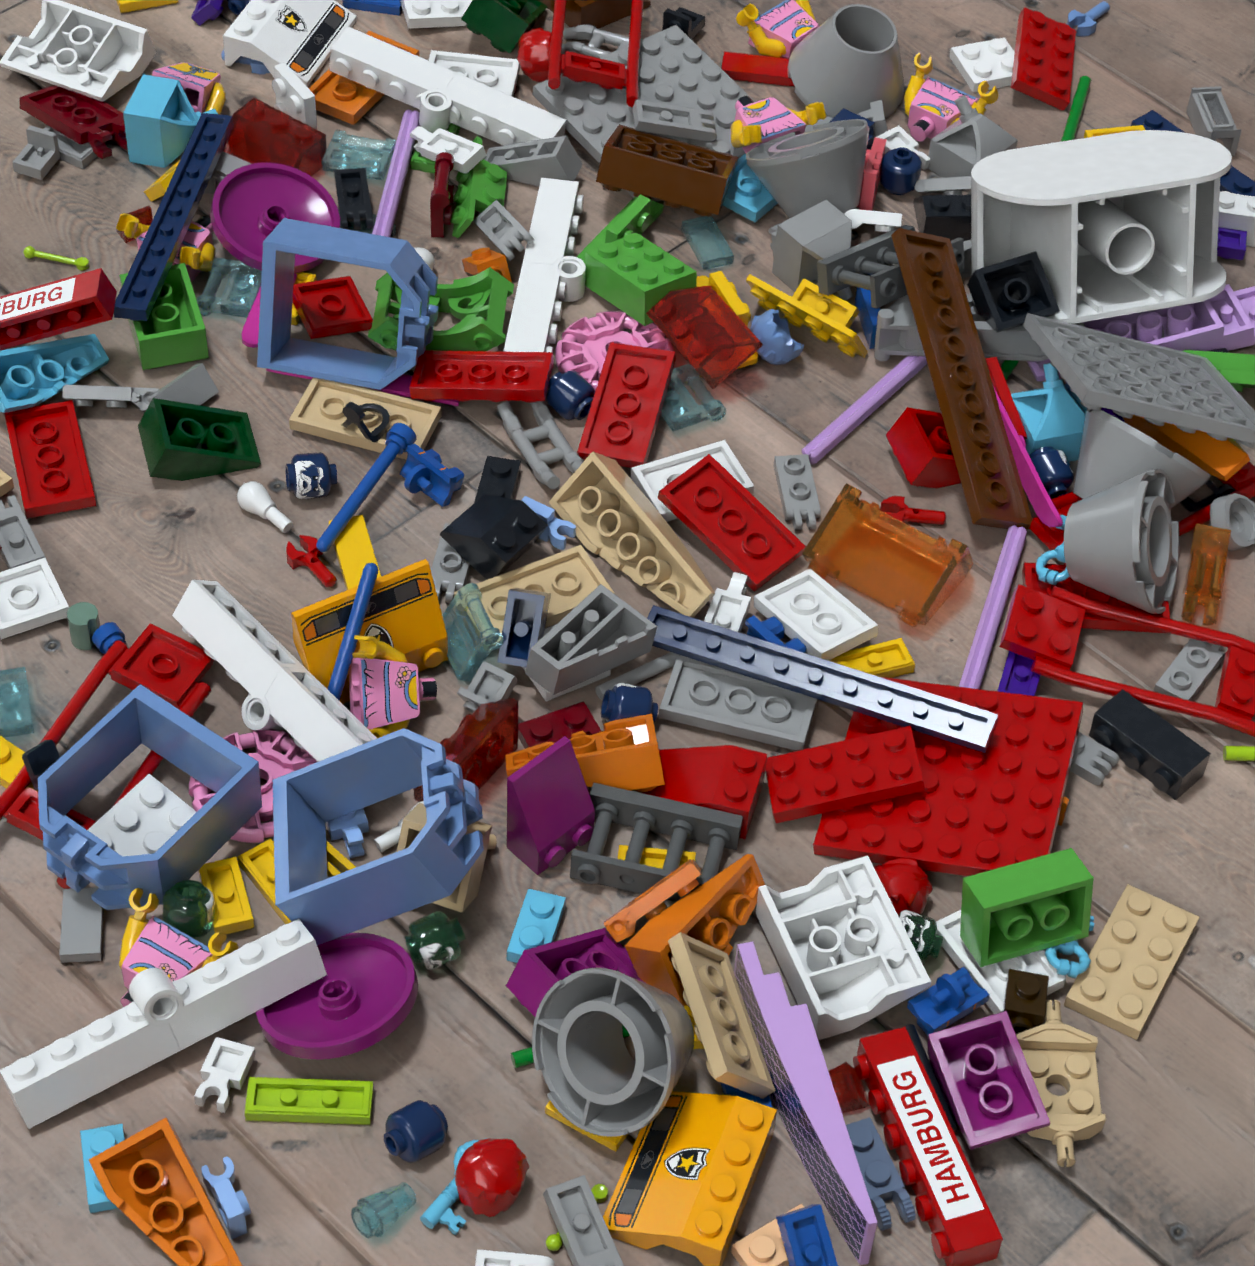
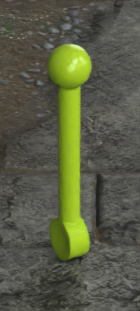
(81, 263)
(600, 1194)

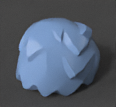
(776, 339)

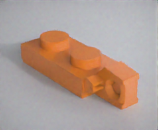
(651, 902)

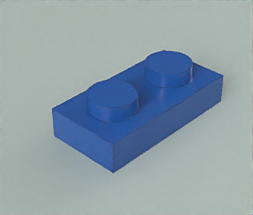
(806, 1237)

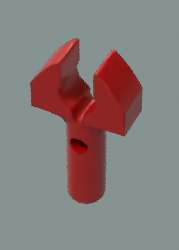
(898, 509)
(300, 558)

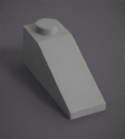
(536, 160)

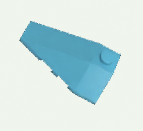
(42, 369)

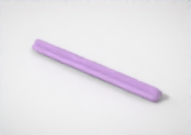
(396, 175)
(863, 407)
(993, 608)

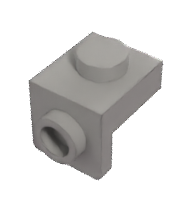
(39, 153)
(487, 686)

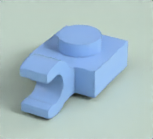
(555, 527)
(350, 829)
(230, 1204)

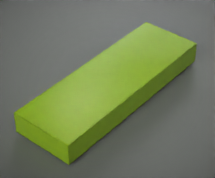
(309, 1100)

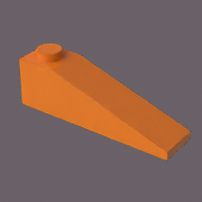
(1212, 455)
(618, 757)
(705, 914)
(164, 1197)

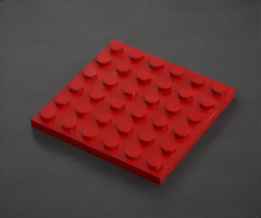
(975, 805)

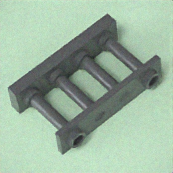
(872, 267)
(657, 815)

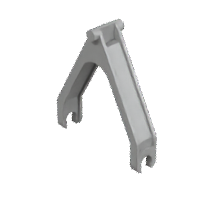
(899, 333)

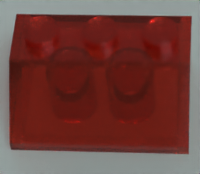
(272, 136)
(705, 332)
(482, 742)

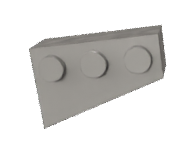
(589, 642)

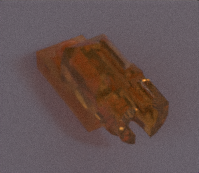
(1205, 573)

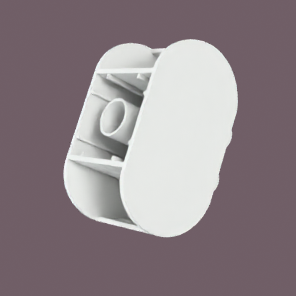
(1120, 205)

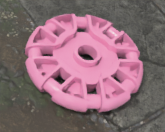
(589, 341)
(272, 764)

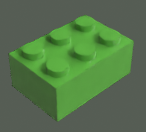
(635, 274)
(174, 327)
(1026, 907)

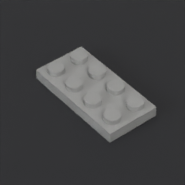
(736, 705)

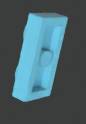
(536, 922)
(93, 1143)

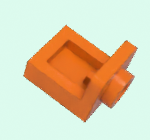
(485, 258)

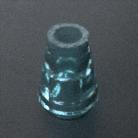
(382, 1209)

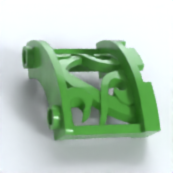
(466, 299)

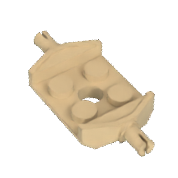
(1068, 1058)

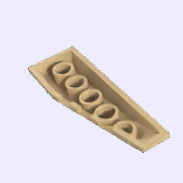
(630, 533)

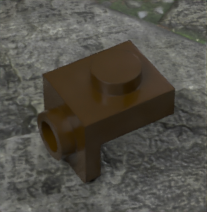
(1025, 999)

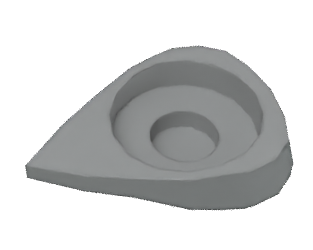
(1235, 514)

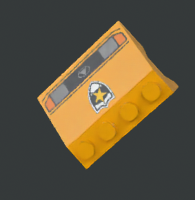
(400, 613)
(691, 1175)

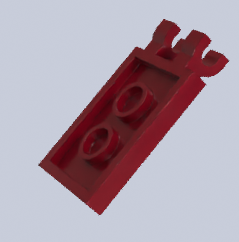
(77, 117)

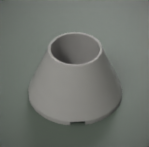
(849, 62)
(814, 166)
(1116, 452)
(1126, 541)
(585, 1056)

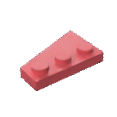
(871, 174)

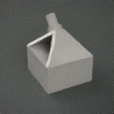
(966, 142)
(808, 239)

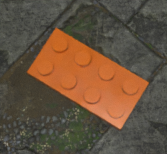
(345, 97)

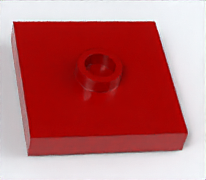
(331, 307)

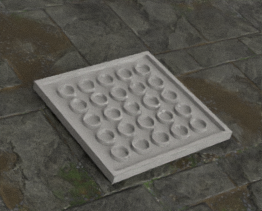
(669, 73)
(1144, 380)

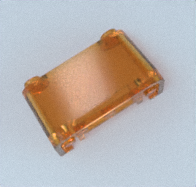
(886, 558)

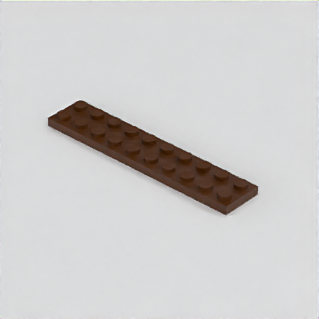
(961, 380)

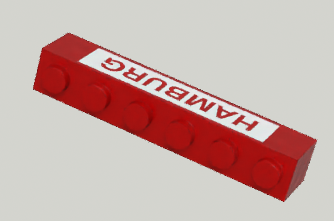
(56, 308)
(927, 1149)

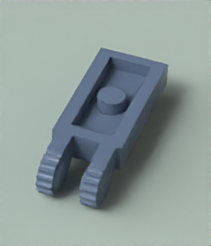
(879, 1173)

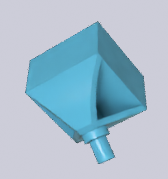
(159, 121)
(1052, 415)

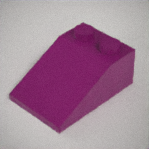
(548, 808)
(549, 963)
(986, 1080)

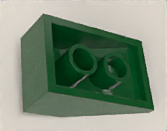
(503, 20)
(195, 440)

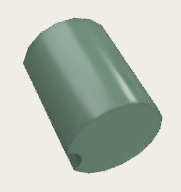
(82, 623)

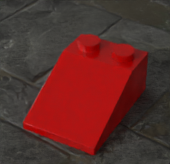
(923, 449)
(714, 778)

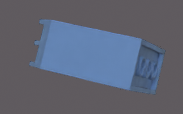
(332, 362)
(184, 743)
(390, 884)

